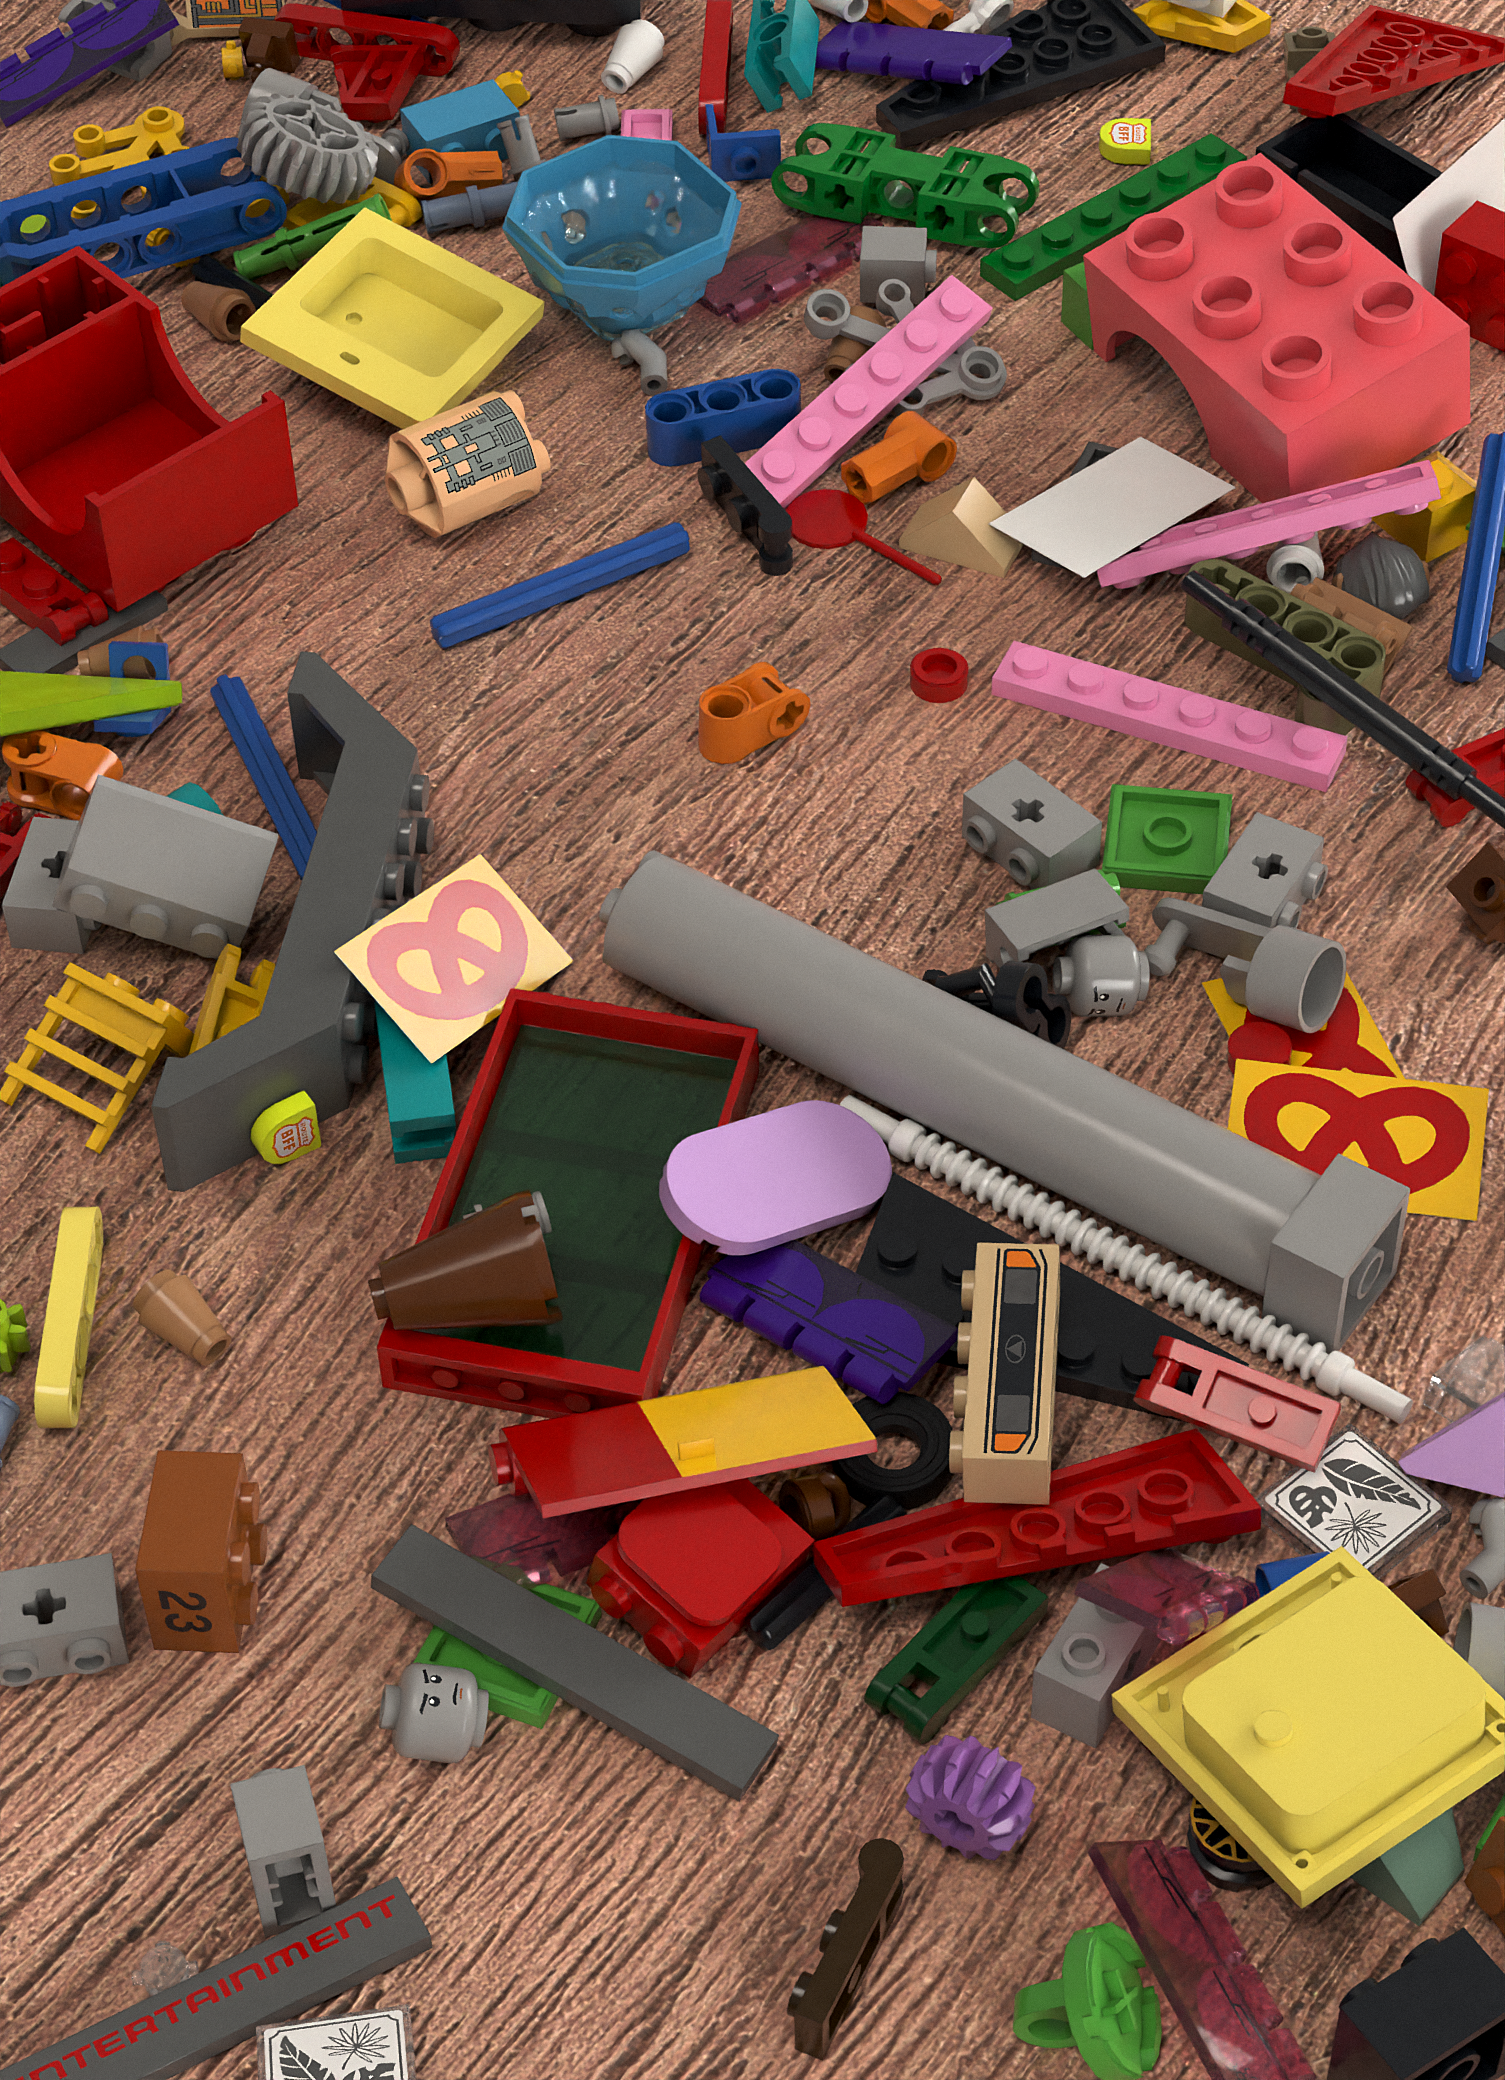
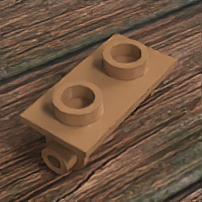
(1357, 613)

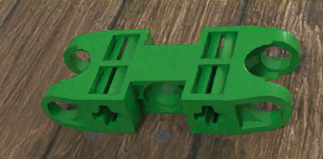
(935, 184)

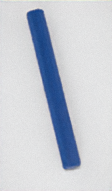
(1480, 565)
(559, 585)
(266, 769)

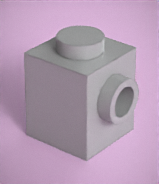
(898, 255)

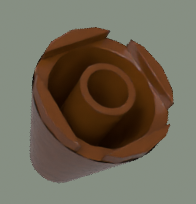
(472, 1274)

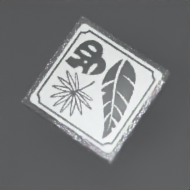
(1354, 1502)
(340, 2047)

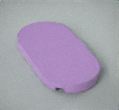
(775, 1177)

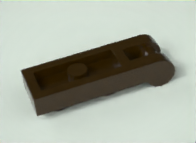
(849, 1948)

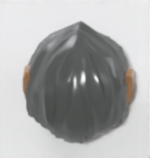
(1384, 575)

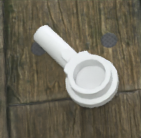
(983, 16)

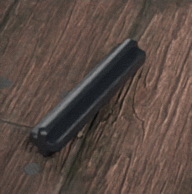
(805, 1588)

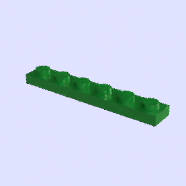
(1064, 240)

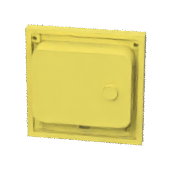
(392, 321)
(1320, 1724)

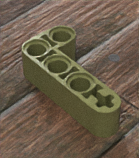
(1338, 642)

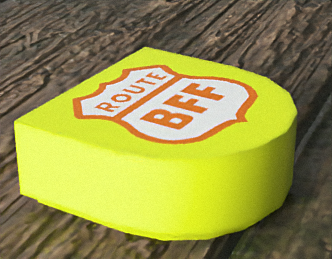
(1126, 141)
(287, 1129)

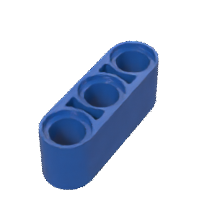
(740, 409)

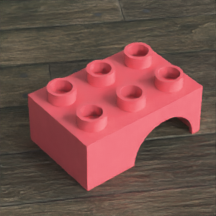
(1285, 332)

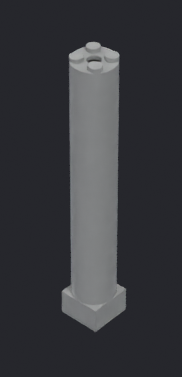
(1294, 1236)

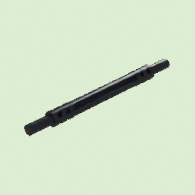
(1347, 697)

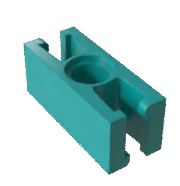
(781, 50)
(416, 1096)

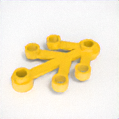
(153, 131)

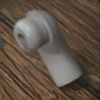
(638, 347)
(1488, 1567)

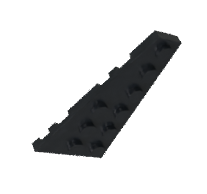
(1051, 55)
(1103, 1337)

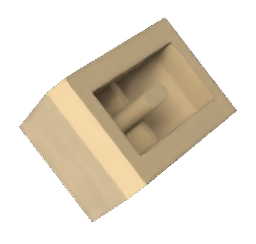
(958, 530)

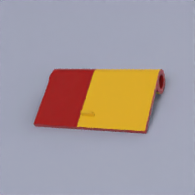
(680, 1442)

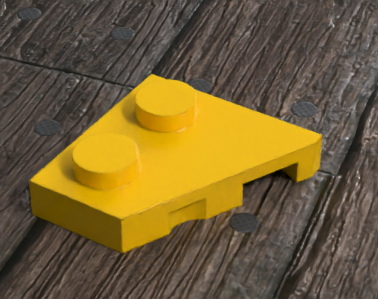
(1233, 32)

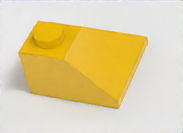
(1443, 521)

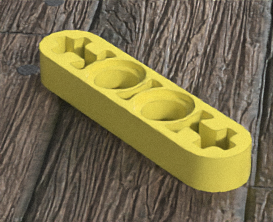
(69, 1318)

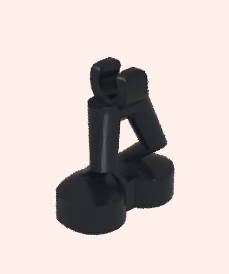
(1014, 996)

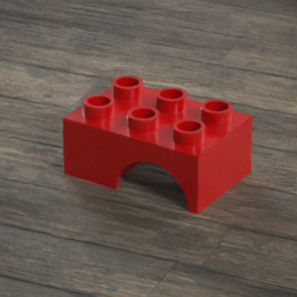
(112, 444)

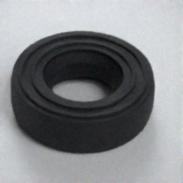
(920, 1480)

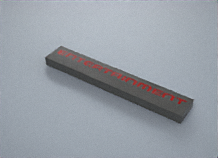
(240, 1993)

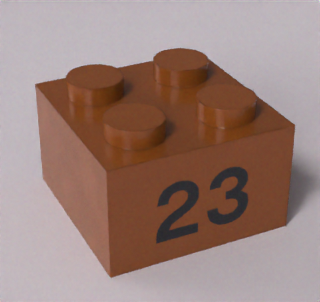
(200, 1551)

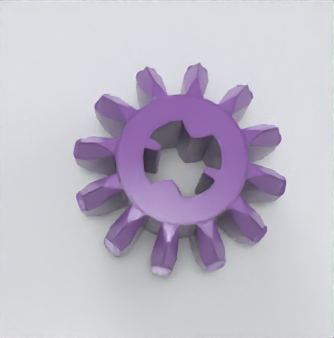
(970, 1797)

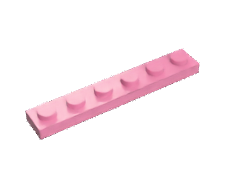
(868, 390)
(1283, 520)
(1170, 716)

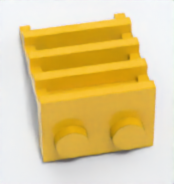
(114, 1014)

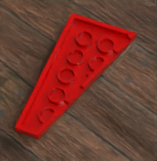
(1385, 57)

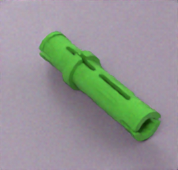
(303, 242)

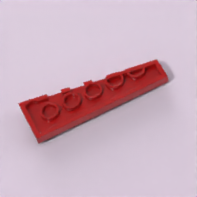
(1097, 1510)

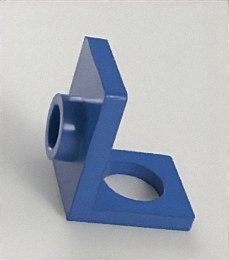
(741, 154)
(143, 722)

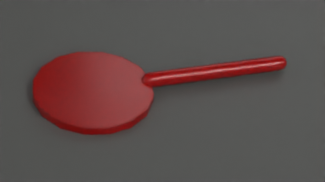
(838, 518)

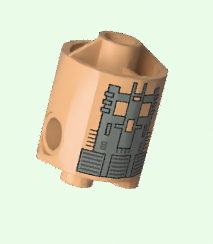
(465, 463)

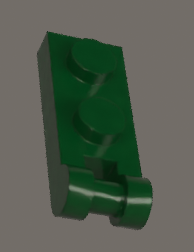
(956, 1652)

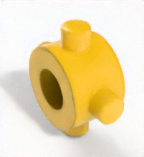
(232, 60)
(513, 87)

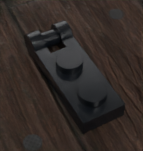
(747, 505)

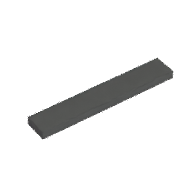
(575, 1662)

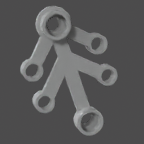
(956, 368)

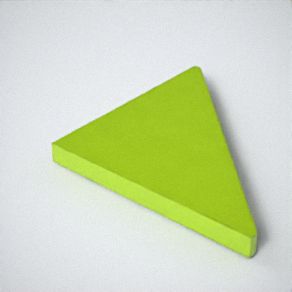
(56, 700)

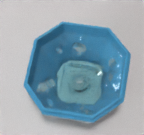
(623, 231)

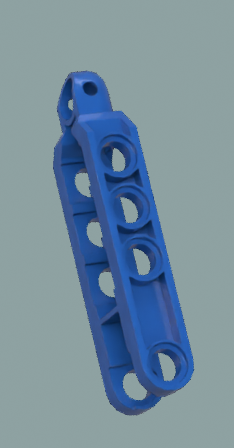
(182, 194)

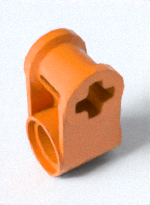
(744, 714)
(58, 776)

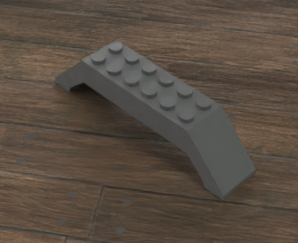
(315, 1008)

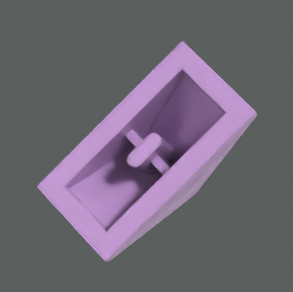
(1465, 1452)

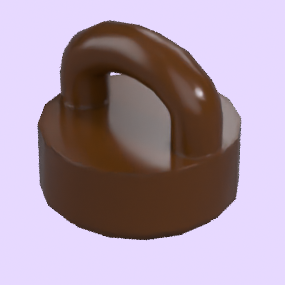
(810, 1506)

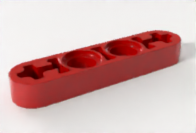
(363, 31)
(716, 63)

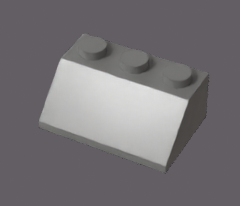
(164, 869)

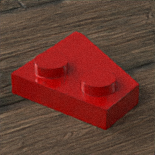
(375, 78)

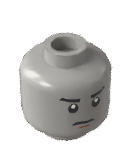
(1102, 975)
(434, 1712)

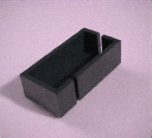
(1352, 174)

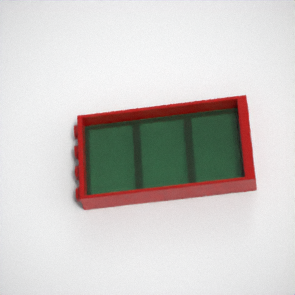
(587, 1114)

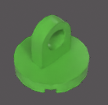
(1096, 2006)

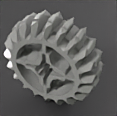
(307, 148)

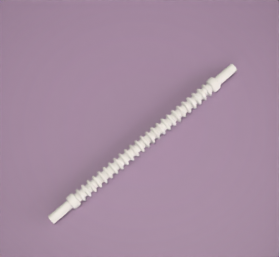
(1332, 1371)

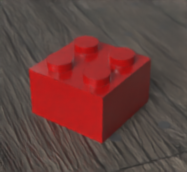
(1473, 272)

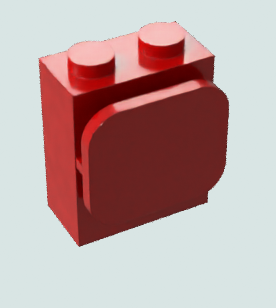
(696, 1568)

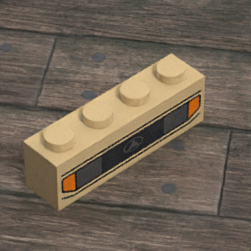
(1010, 1374)

